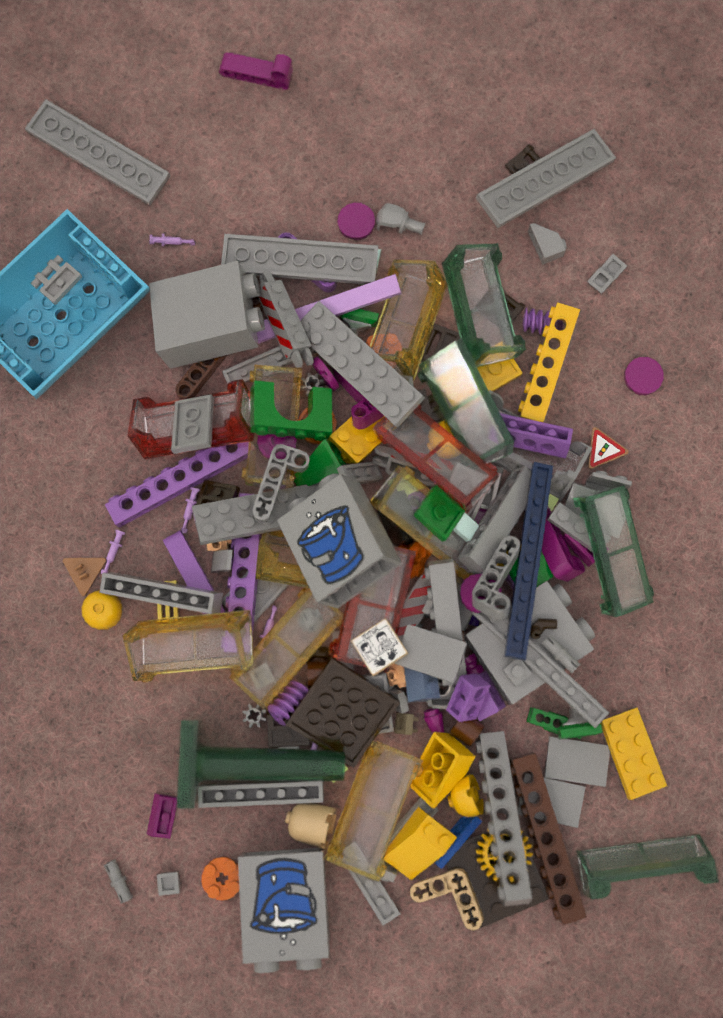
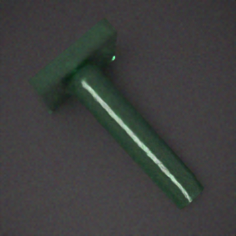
(205, 762)

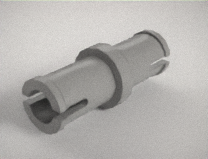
(561, 654)
(118, 881)

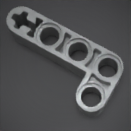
(275, 484)
(498, 574)

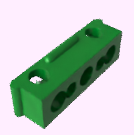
(551, 715)

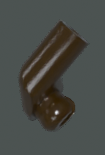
(540, 625)
(322, 652)

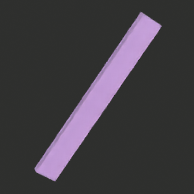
(346, 301)

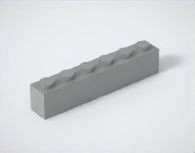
(497, 521)
(161, 592)
(445, 604)
(260, 793)

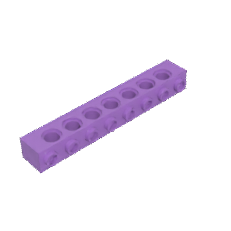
(175, 488)
(249, 583)

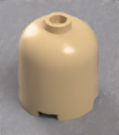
(311, 823)

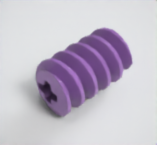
(538, 321)
(286, 701)

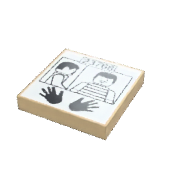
(379, 647)

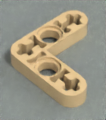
(451, 886)

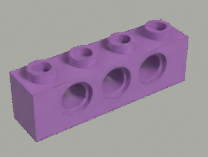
(539, 436)

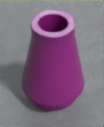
(434, 720)

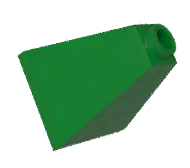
(322, 463)

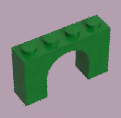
(267, 420)

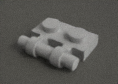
(59, 283)

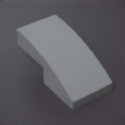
(607, 273)
(221, 561)

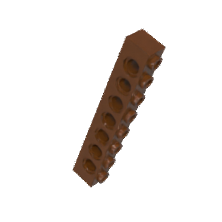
(574, 908)

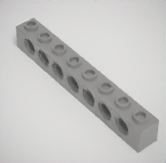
(521, 892)

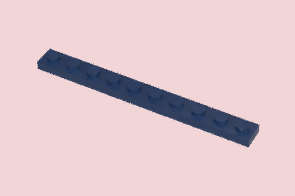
(528, 562)

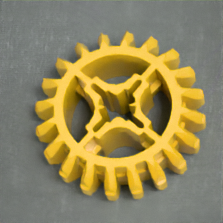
(487, 857)

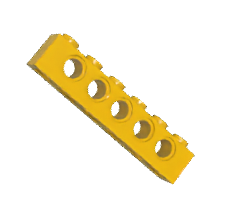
(569, 317)

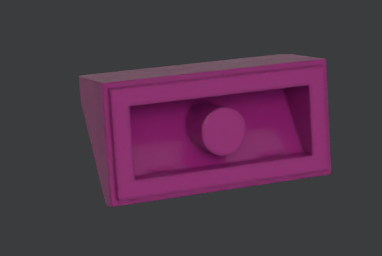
(162, 816)

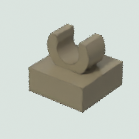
(404, 723)

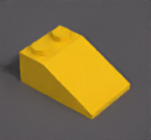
(443, 767)
(418, 844)

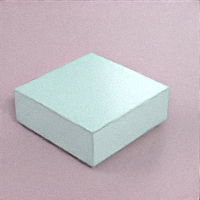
(466, 527)

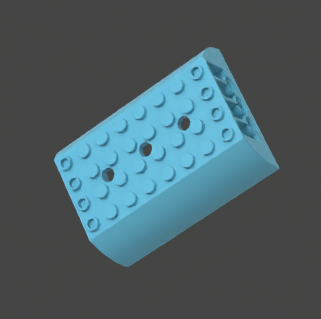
(89, 316)

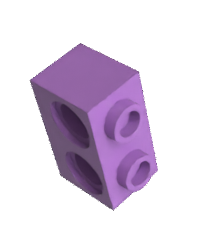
(468, 697)

